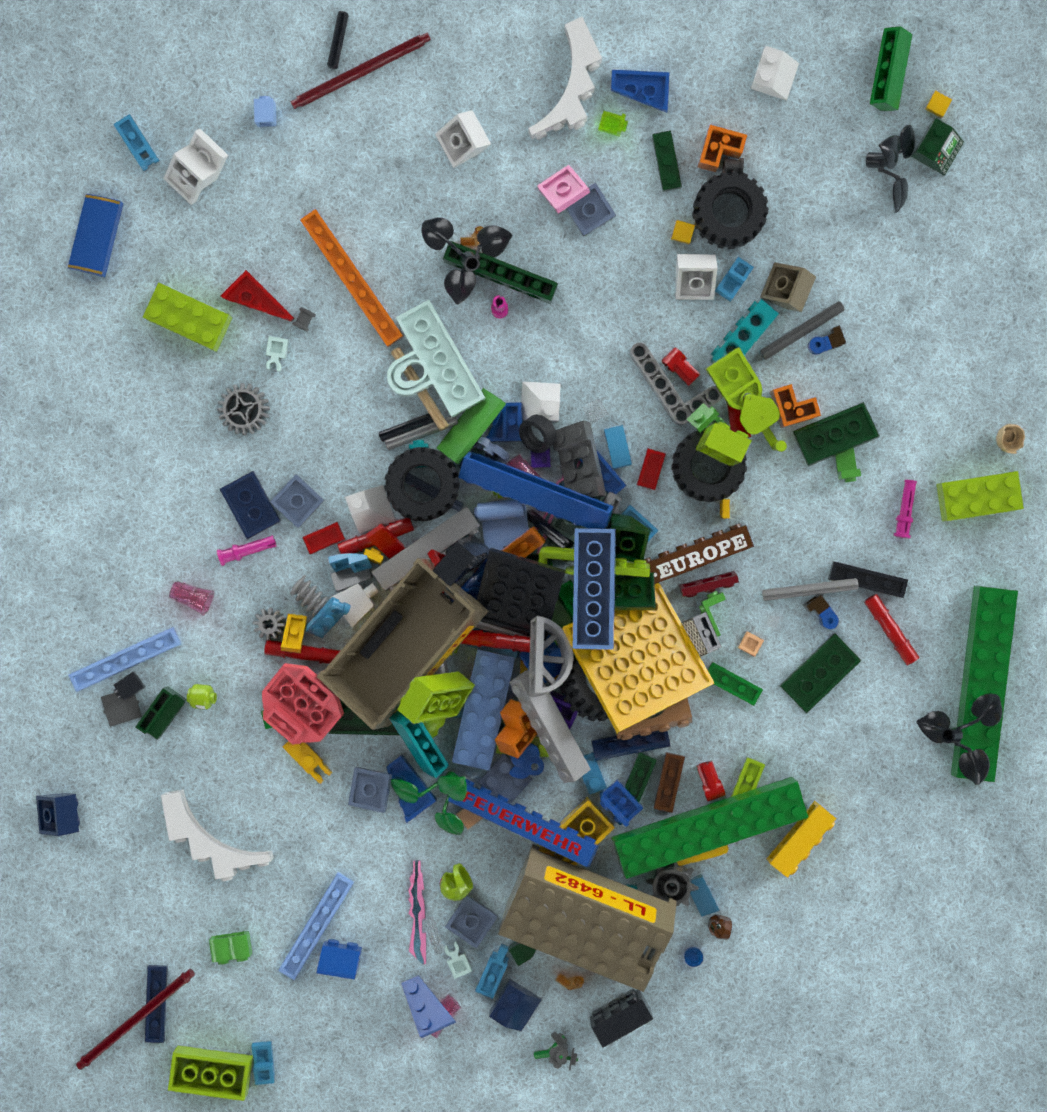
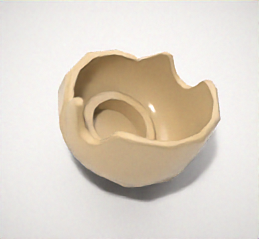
(1010, 438)

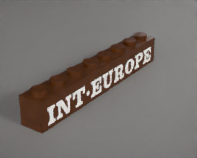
(700, 553)

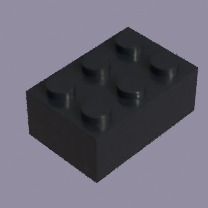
(620, 1017)

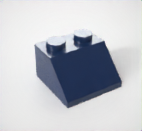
(57, 814)
(514, 1006)

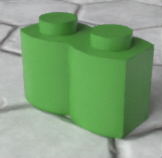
(230, 947)

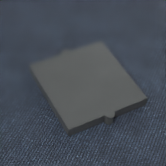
(120, 711)

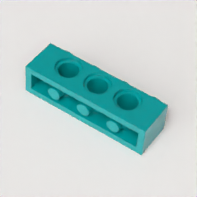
(765, 315)

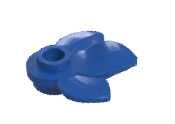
(523, 764)

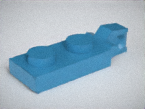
(493, 972)

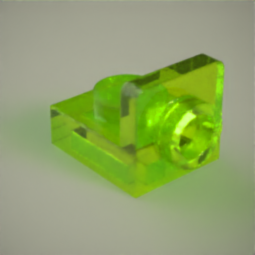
(613, 123)

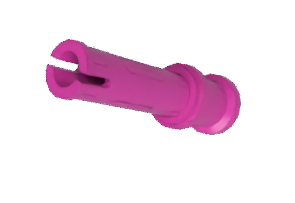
(499, 311)
(904, 518)
(237, 552)

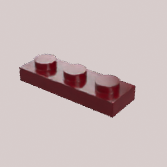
(709, 584)

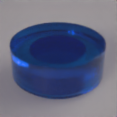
(693, 956)

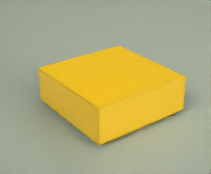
(938, 104)
(682, 232)
(725, 508)

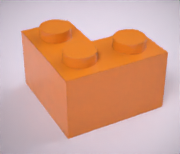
(718, 143)
(790, 410)
(517, 732)

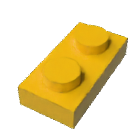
(294, 633)

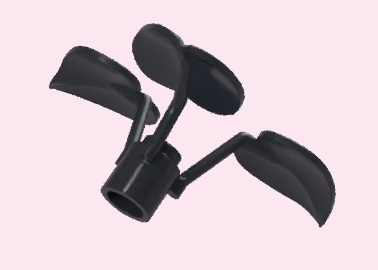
(888, 158)
(461, 283)
(936, 727)

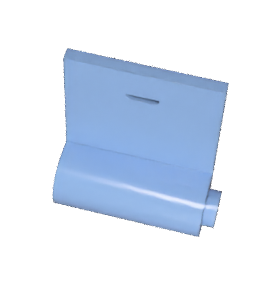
(502, 521)

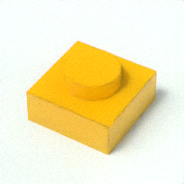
(374, 556)

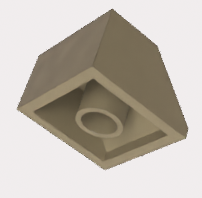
(788, 286)

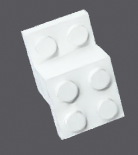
(195, 166)

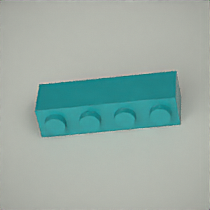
(420, 745)

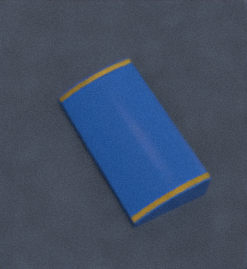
(95, 235)

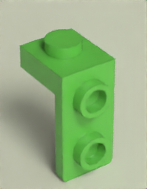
(703, 417)
(847, 466)
(712, 599)

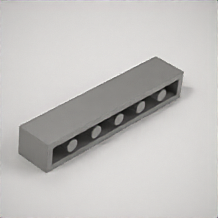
(438, 539)
(551, 730)

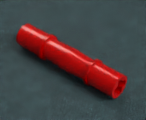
(359, 543)
(891, 629)
(498, 640)
(308, 653)

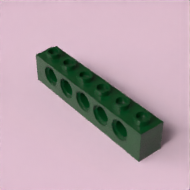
(505, 274)

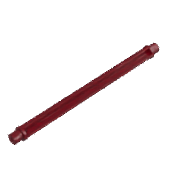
(360, 70)
(135, 1019)

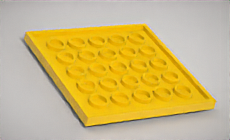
(648, 666)

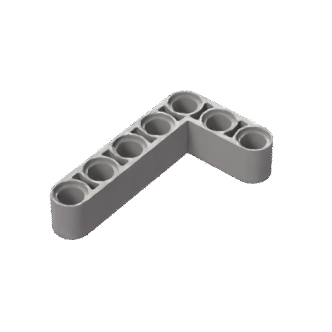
(669, 389)

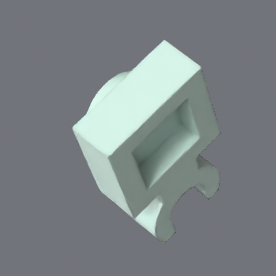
(276, 349)
(458, 962)

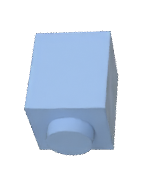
(265, 112)

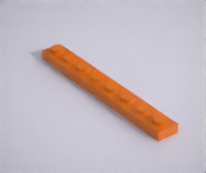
(351, 278)

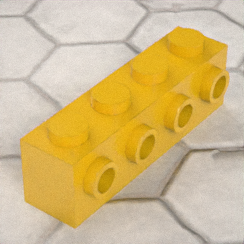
(801, 839)

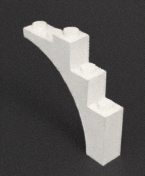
(569, 109)
(225, 859)

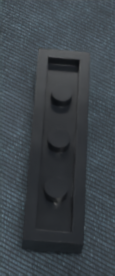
(869, 579)

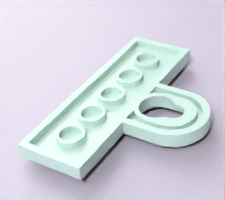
(439, 358)

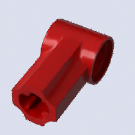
(678, 364)
(711, 784)

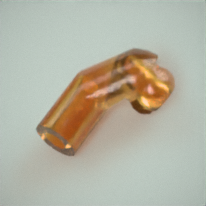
(471, 241)
(570, 983)

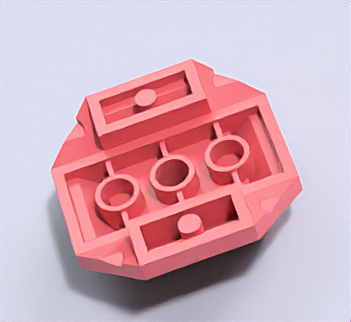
(288, 711)

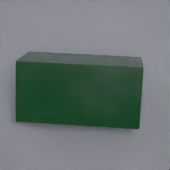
(161, 712)

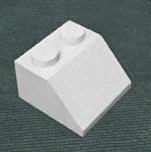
(775, 73)
(462, 138)
(696, 276)

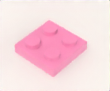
(563, 189)

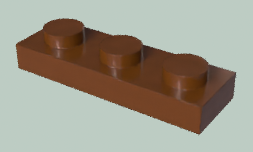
(669, 782)

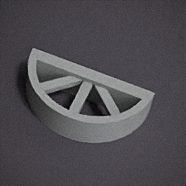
(537, 648)

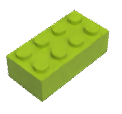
(187, 317)
(724, 444)
(980, 496)
(435, 697)
(210, 1073)

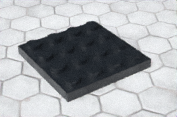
(518, 591)

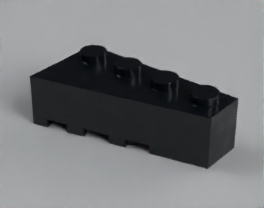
(461, 559)

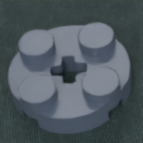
(492, 451)

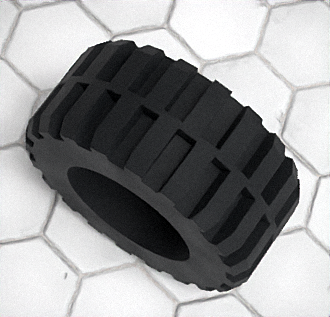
(745, 189)
(396, 477)
(691, 485)
(581, 696)

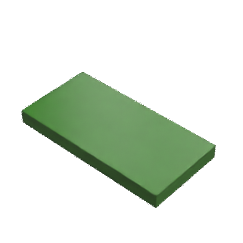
(470, 427)

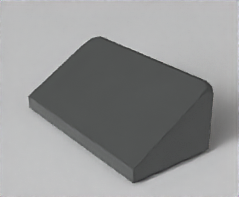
(347, 578)

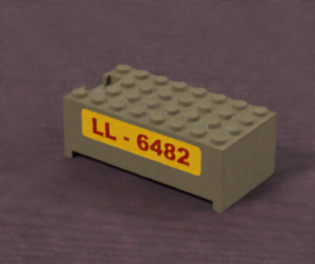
(415, 647)
(588, 919)

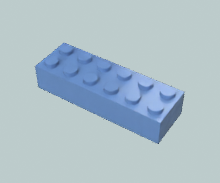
(594, 588)
(482, 709)

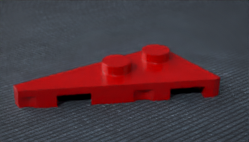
(252, 294)

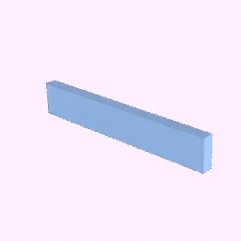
(124, 659)
(316, 926)

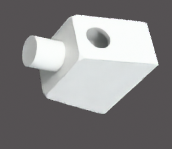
(359, 600)

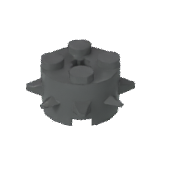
(673, 874)

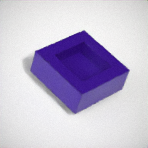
(540, 460)

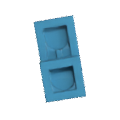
(734, 279)
(617, 447)
(357, 562)
(263, 1063)

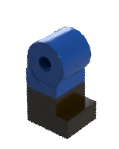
(822, 344)
(826, 615)

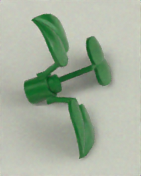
(448, 784)

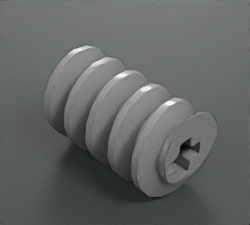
(308, 595)

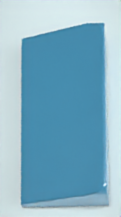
(703, 898)

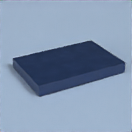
(250, 505)

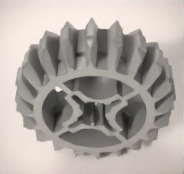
(251, 406)

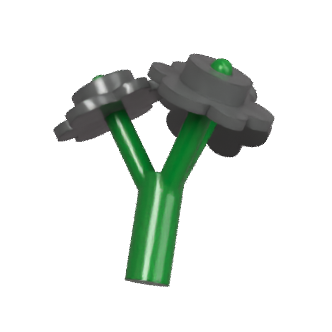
(558, 1052)

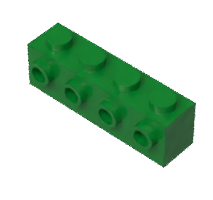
(891, 68)

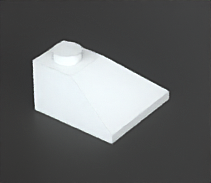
(541, 400)
(370, 508)

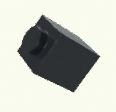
(128, 686)

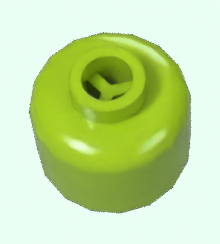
(201, 696)

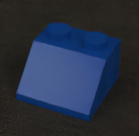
(339, 959)

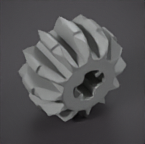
(271, 630)

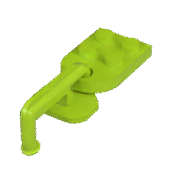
(736, 378)
(622, 567)

